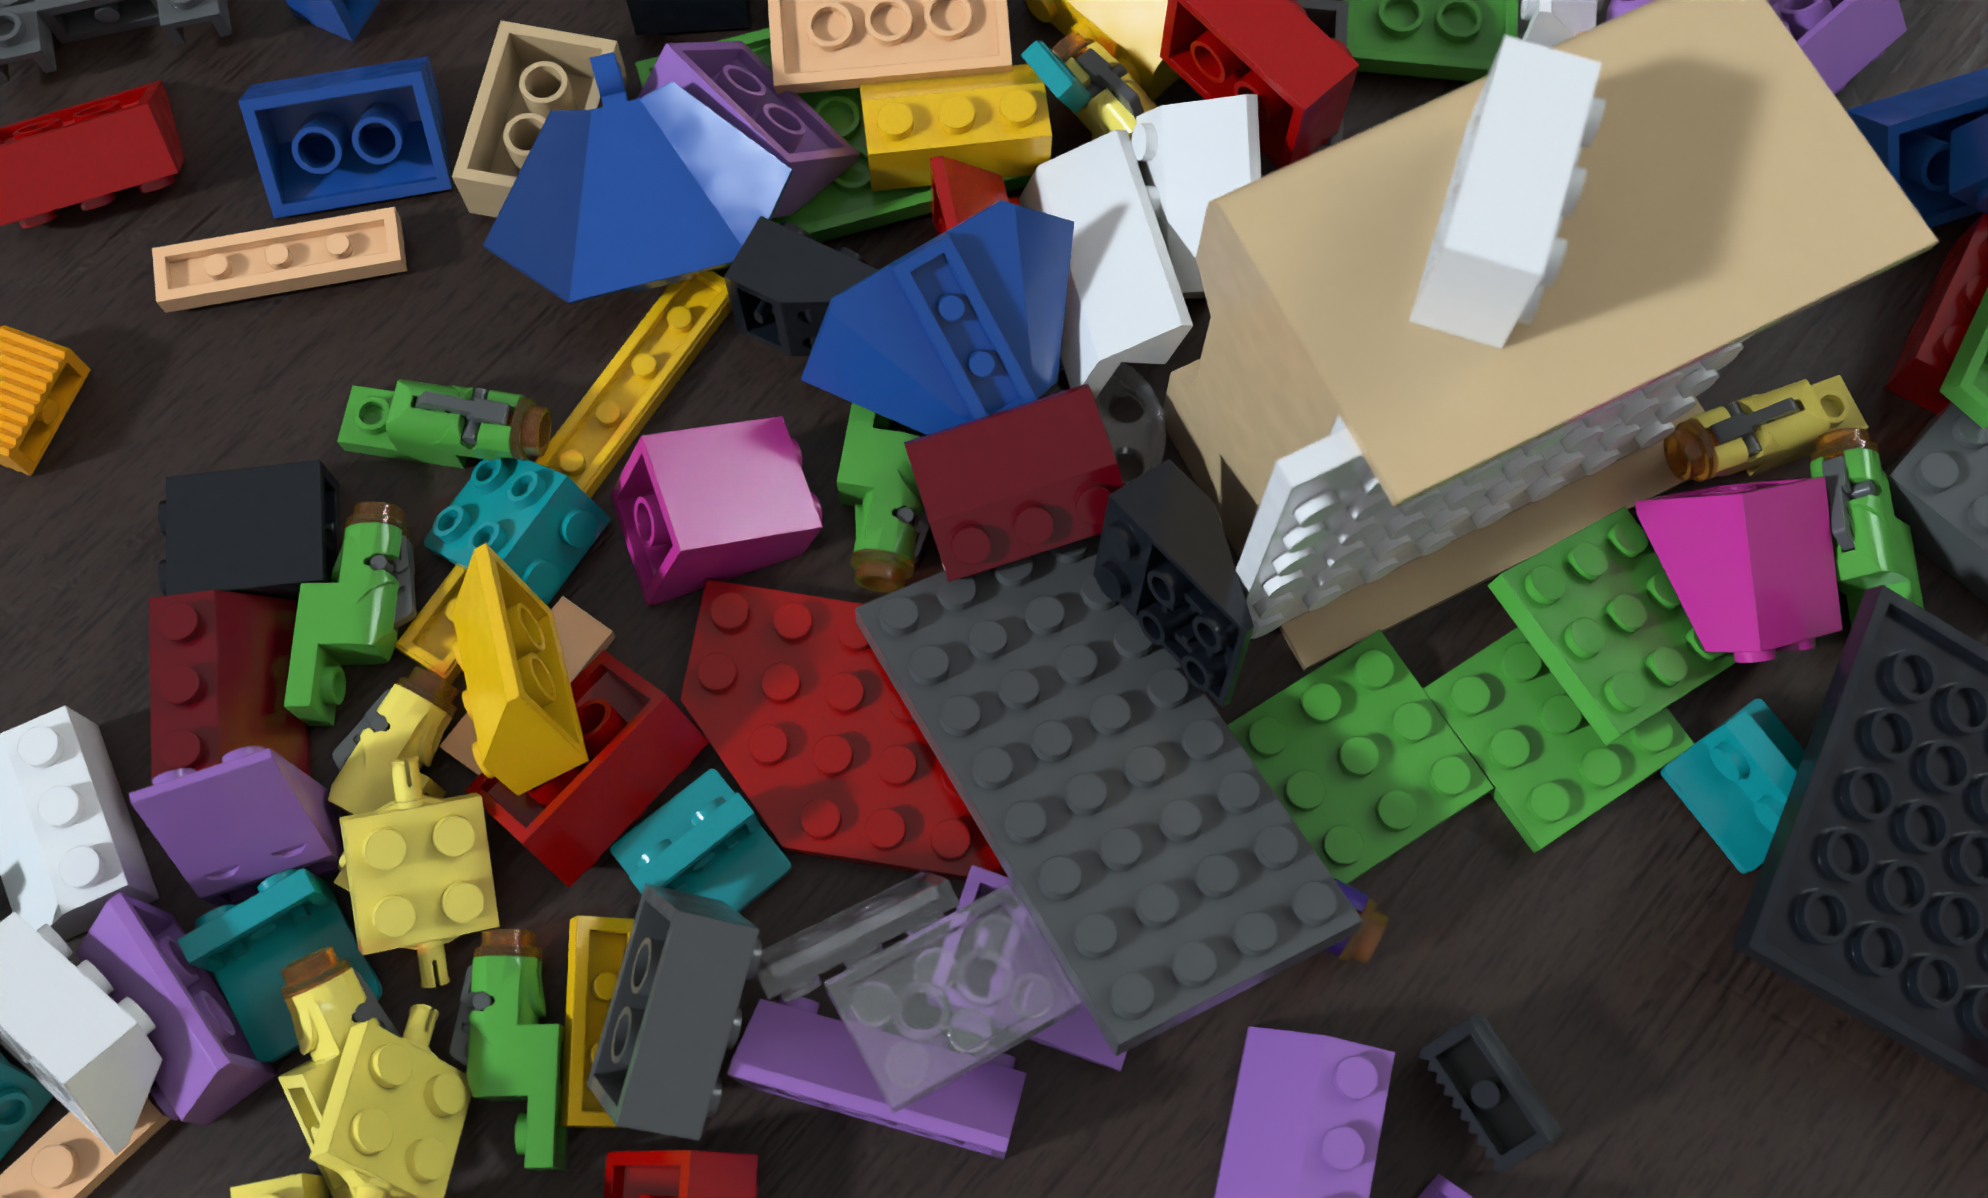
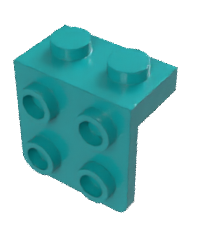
(527, 516)
(260, 936)

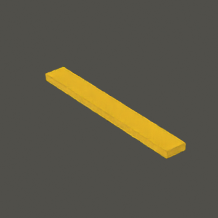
(597, 430)

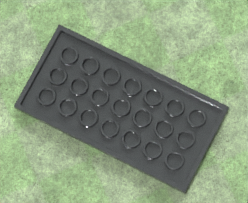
(1106, 790)

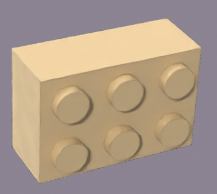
(523, 80)

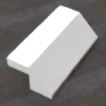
(1121, 277)

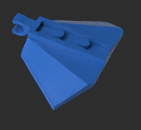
(633, 193)
(953, 324)

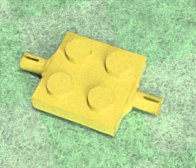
(419, 872)
(393, 1112)

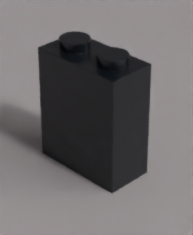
(250, 530)

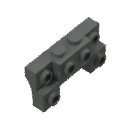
(29, 23)

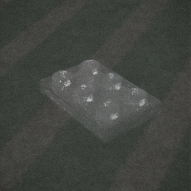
(852, 935)
(952, 997)

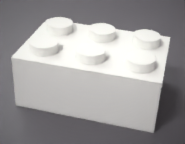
(1510, 194)

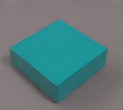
(1056, 76)

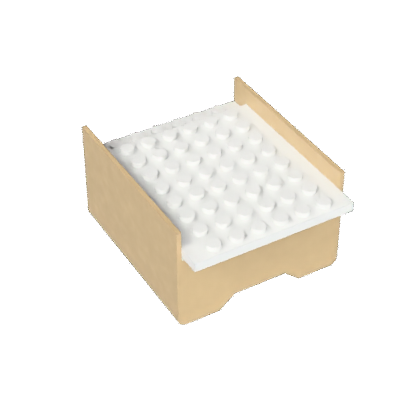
(1408, 464)

